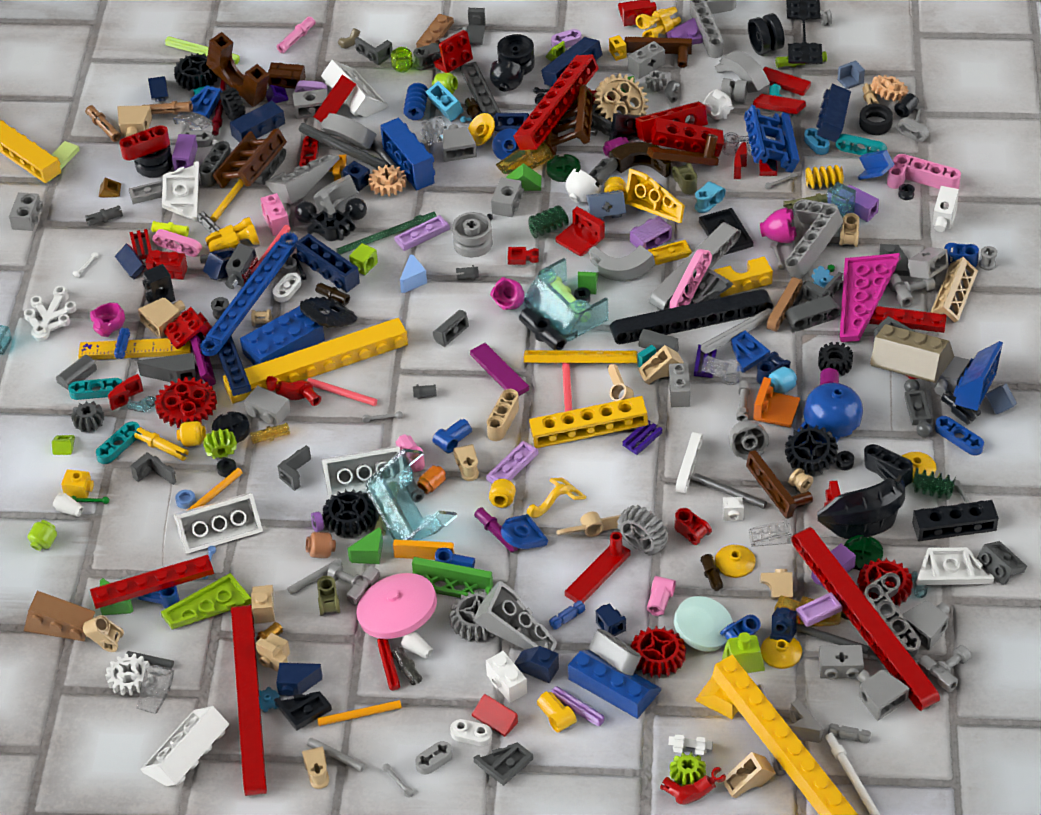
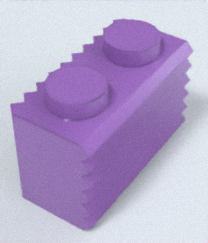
(651, 233)

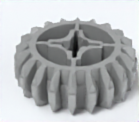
(642, 529)
(462, 617)

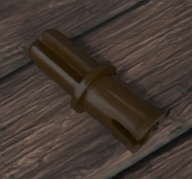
(472, 108)
(332, 292)
(711, 572)

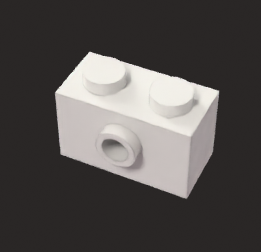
(506, 676)

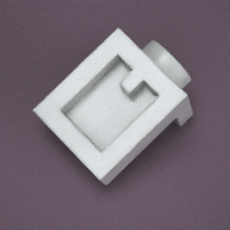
(733, 508)

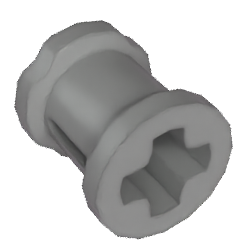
(988, 258)

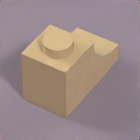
(658, 364)
(263, 604)
(749, 773)

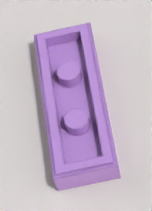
(422, 233)
(513, 462)

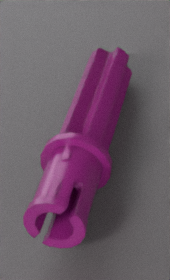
(490, 524)

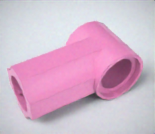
(407, 442)
(661, 591)

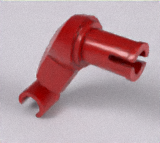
(294, 390)
(692, 792)

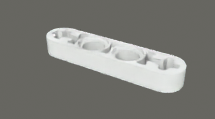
(689, 462)

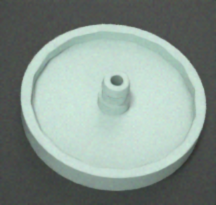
(700, 623)

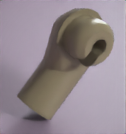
(350, 41)

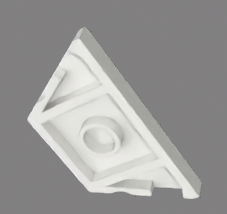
(181, 191)
(952, 567)

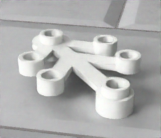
(42, 330)

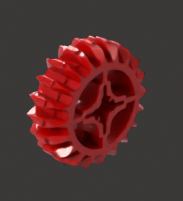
(880, 568)
(659, 647)

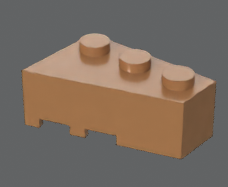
(57, 617)

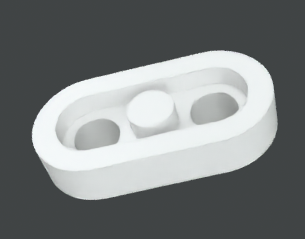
(287, 287)
(470, 732)

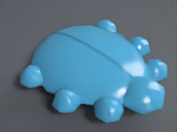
(821, 276)
(267, 699)

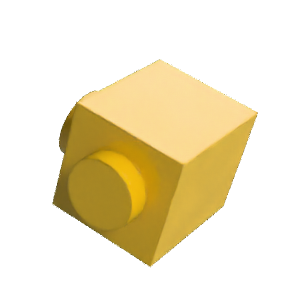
(77, 483)

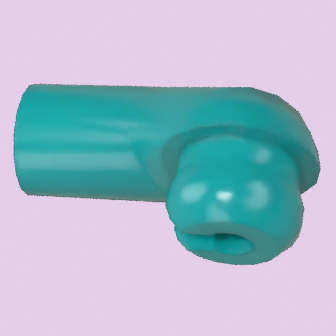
(775, 90)

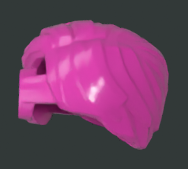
(508, 294)
(107, 318)

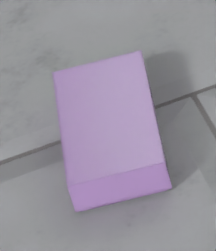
(819, 609)

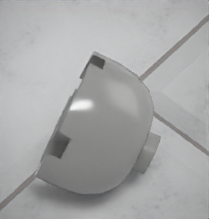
(747, 437)

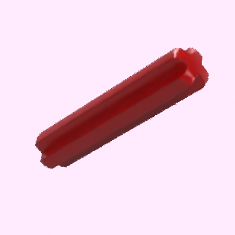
(388, 664)

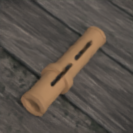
(173, 107)
(94, 113)

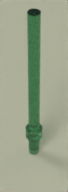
(388, 232)

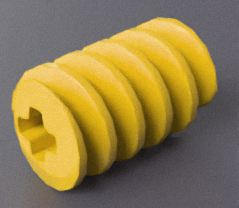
(824, 176)

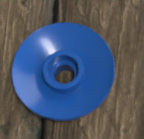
(502, 141)

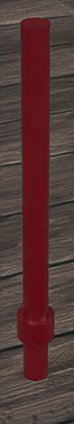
(217, 119)

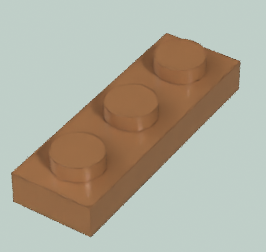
(436, 30)

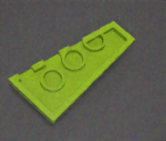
(207, 602)

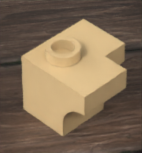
(779, 583)
(272, 651)

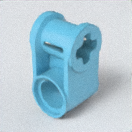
(708, 197)

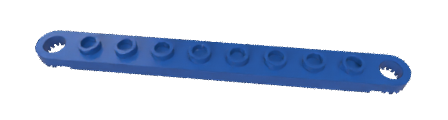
(248, 295)

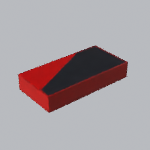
(768, 168)

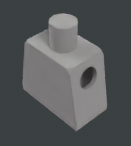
(458, 144)
(951, 376)
(928, 622)
(881, 692)

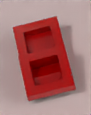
(740, 160)
(119, 395)

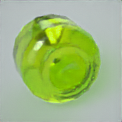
(401, 59)

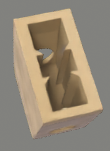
(134, 119)
(159, 314)

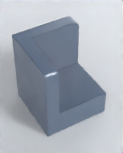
(851, 74)
(1001, 398)

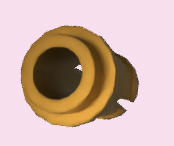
(275, 628)

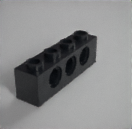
(955, 520)

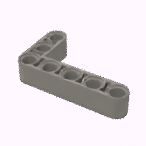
(702, 12)
(824, 222)

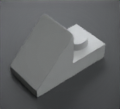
(804, 724)

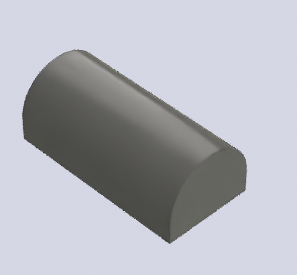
(604, 170)
(451, 328)
(657, 340)
(77, 371)

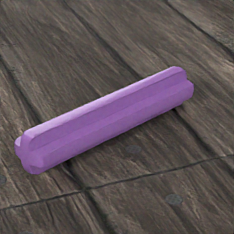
(578, 706)

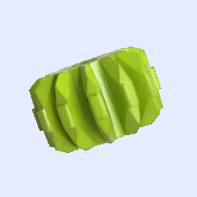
(220, 443)
(687, 769)

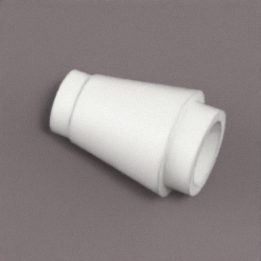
(67, 505)
(414, 643)

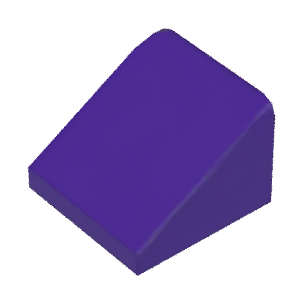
(276, 94)

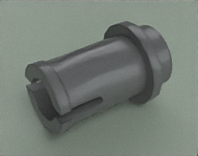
(469, 272)
(424, 391)
(415, 492)

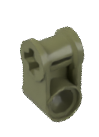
(686, 178)
(328, 597)

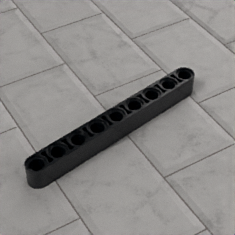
(692, 316)

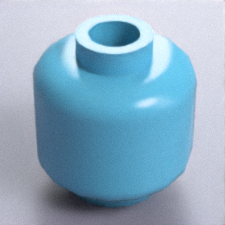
(783, 380)

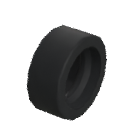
(876, 110)

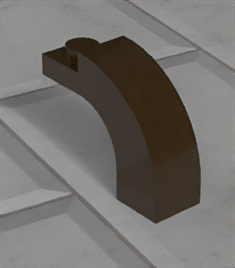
(636, 154)

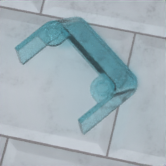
(567, 318)
(395, 504)

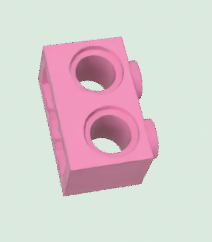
(274, 213)

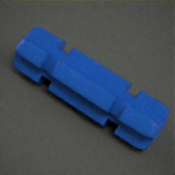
(122, 343)
(567, 615)

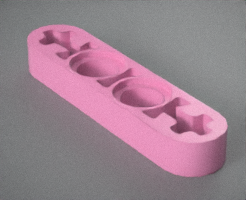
(700, 262)

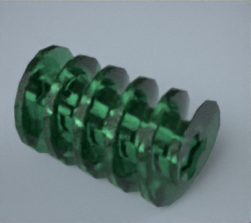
(548, 218)
(933, 484)

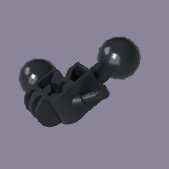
(334, 227)

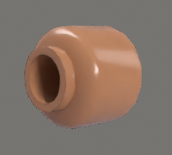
(320, 545)

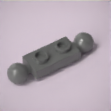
(918, 407)

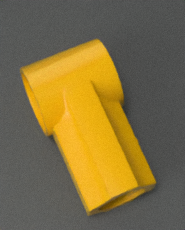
(558, 715)

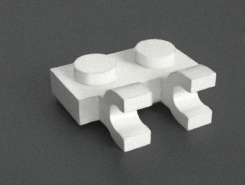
(700, 744)

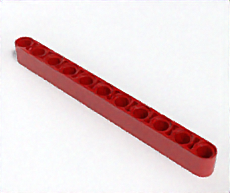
(865, 618)
(248, 701)

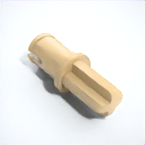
(869, 95)

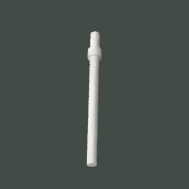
(840, 754)

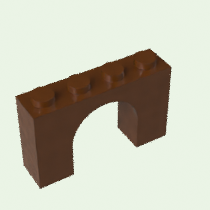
(251, 86)

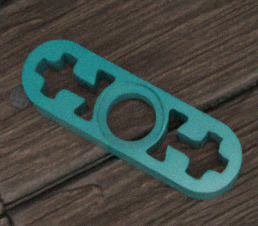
(849, 139)
(81, 394)
(125, 434)

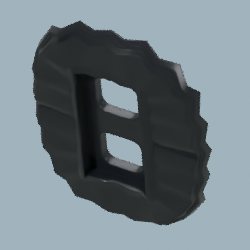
(312, 307)

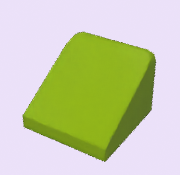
(556, 51)
(63, 444)

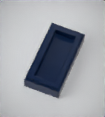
(130, 261)

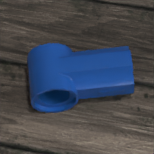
(449, 438)
(446, 555)
(166, 597)

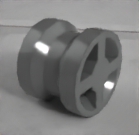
(218, 306)

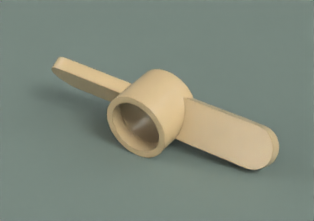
(618, 384)
(592, 525)

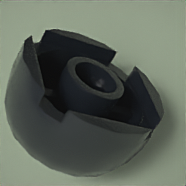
(506, 75)

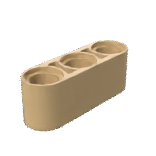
(502, 414)

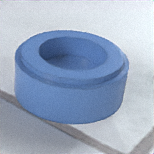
(185, 499)

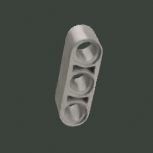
(615, 652)

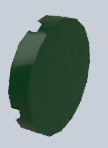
(561, 166)
(864, 549)

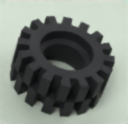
(232, 103)
(836, 351)

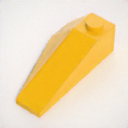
(651, 197)

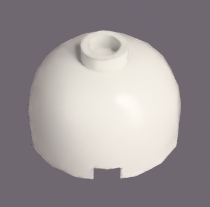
(581, 184)

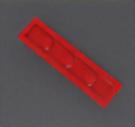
(912, 319)

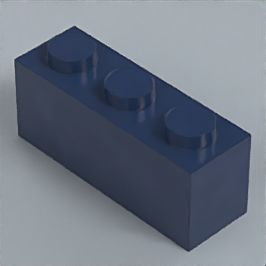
(258, 121)

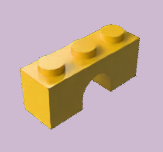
(757, 275)

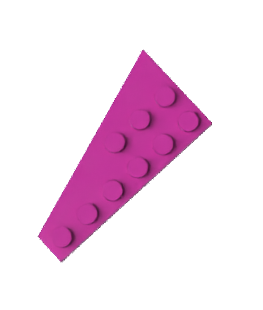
(862, 289)

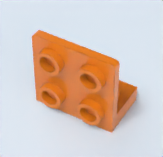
(774, 406)

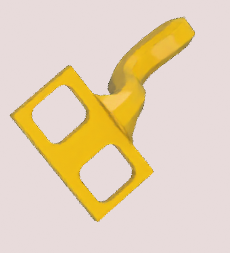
(560, 489)

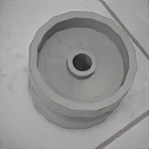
(472, 234)

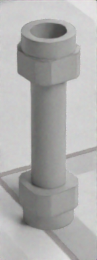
(744, 391)

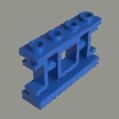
(782, 148)

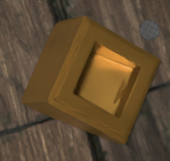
(109, 188)

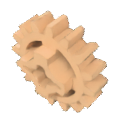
(889, 87)
(387, 180)

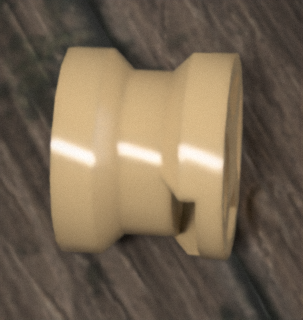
(800, 480)

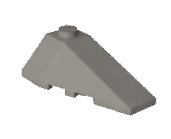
(300, 182)
(509, 619)

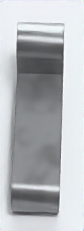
(895, 618)

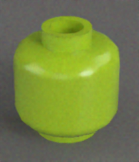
(448, 80)
(42, 535)

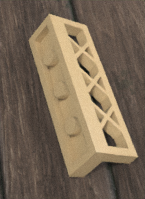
(952, 285)

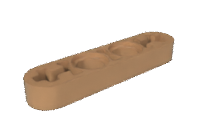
(784, 303)

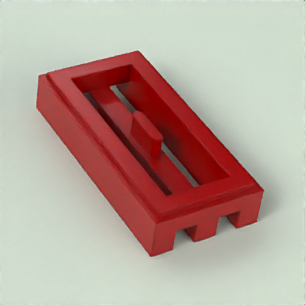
(139, 235)

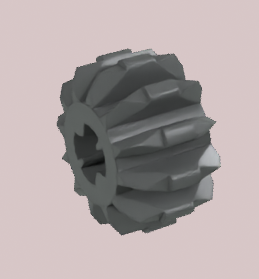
(87, 416)

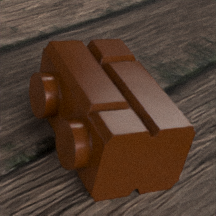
(285, 75)

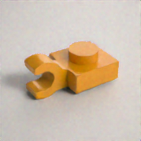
(338, 167)

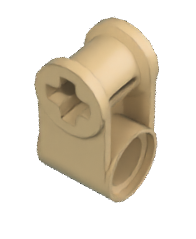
(850, 230)
(467, 462)
(103, 631)
(316, 766)

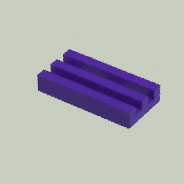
(697, 363)
(639, 435)

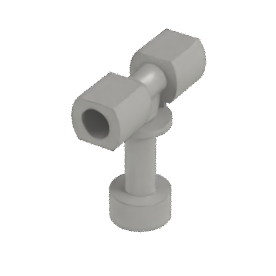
(904, 288)
(357, 583)
(942, 669)

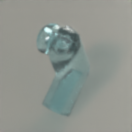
(143, 405)
(920, 590)

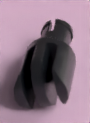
(963, 413)

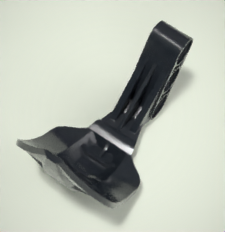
(871, 508)

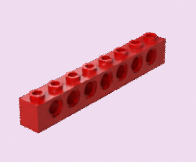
(555, 102)

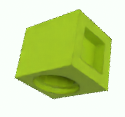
(364, 258)

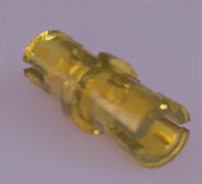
(269, 433)

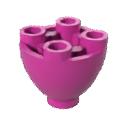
(779, 226)

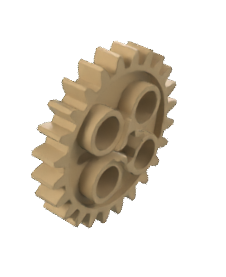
(633, 94)

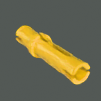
(154, 440)

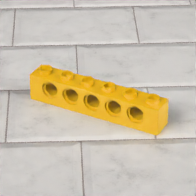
(588, 422)

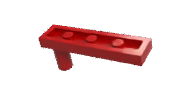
(599, 570)

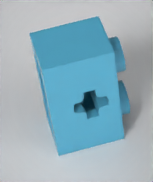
(444, 101)

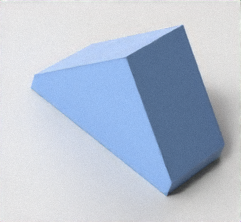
(413, 275)

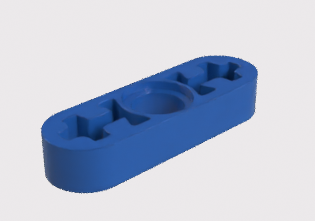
(963, 443)

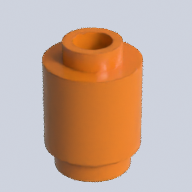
(431, 479)

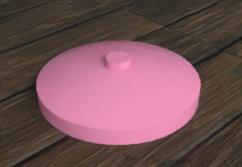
(396, 605)

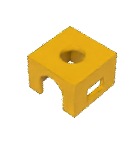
(617, 44)

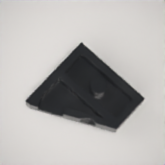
(623, 126)

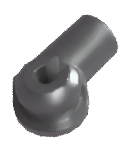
(669, 91)

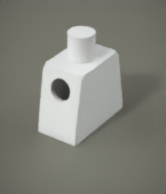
(945, 215)

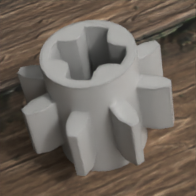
(655, 81)

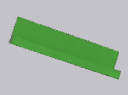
(453, 576)

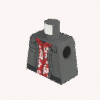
(240, 265)

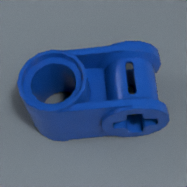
(968, 251)
(748, 624)

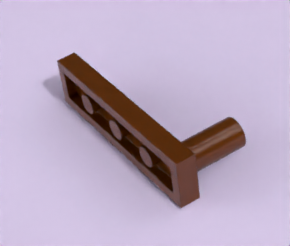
(678, 46)
(705, 158)
(774, 488)

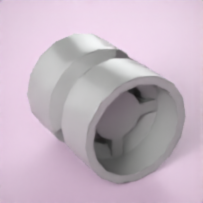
(735, 90)

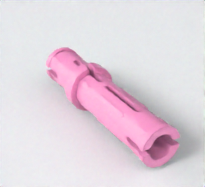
(299, 31)

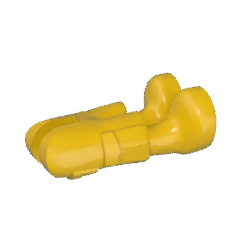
(661, 18)
(231, 235)

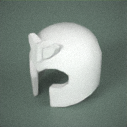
(718, 104)

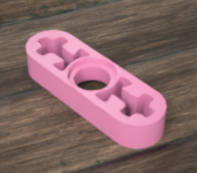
(167, 240)

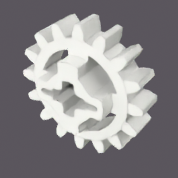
(127, 674)

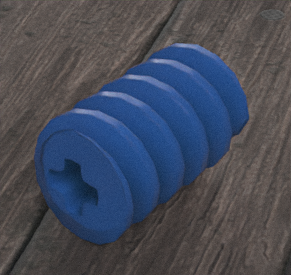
(415, 101)

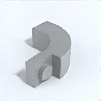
(745, 68)
(348, 130)
(334, 193)
(623, 268)

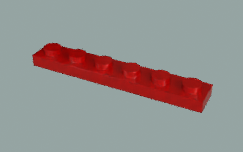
(151, 581)

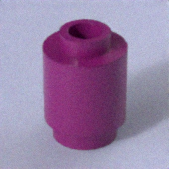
(611, 144)
(829, 375)

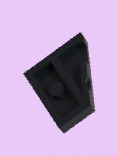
(303, 708)

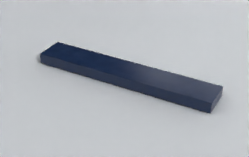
(233, 368)

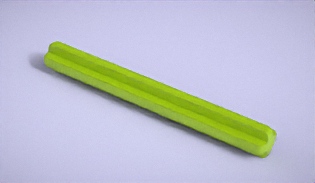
(193, 47)

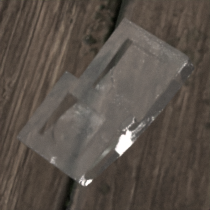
(194, 121)

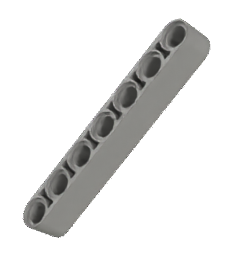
(717, 243)

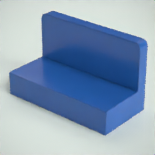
(875, 164)

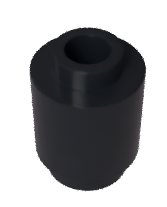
(906, 105)

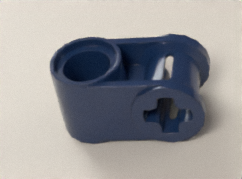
(769, 365)

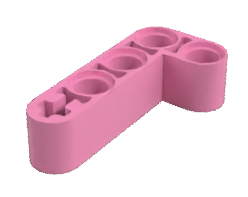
(922, 172)

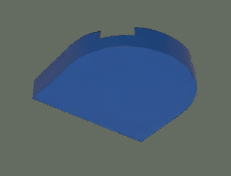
(523, 532)

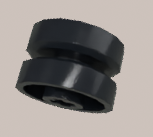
(766, 33)
(517, 49)
(155, 164)

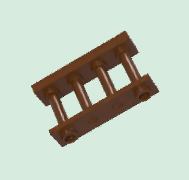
(581, 122)
(260, 153)

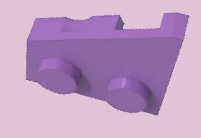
(687, 30)

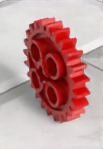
(185, 401)

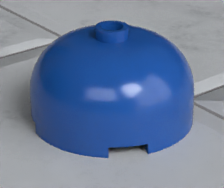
(835, 408)

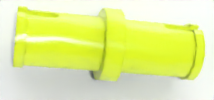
(171, 227)

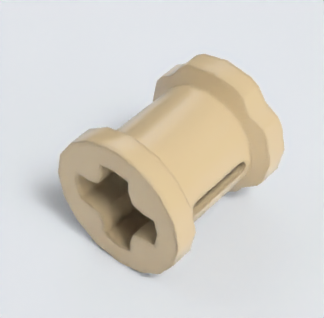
(255, 314)

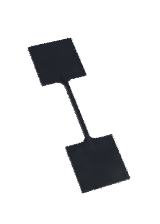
(804, 52)

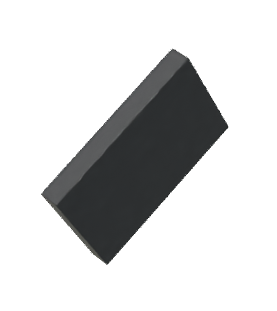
(714, 220)

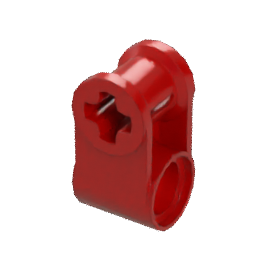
(691, 525)

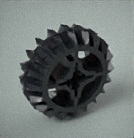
(193, 72)
(797, 450)
(349, 507)

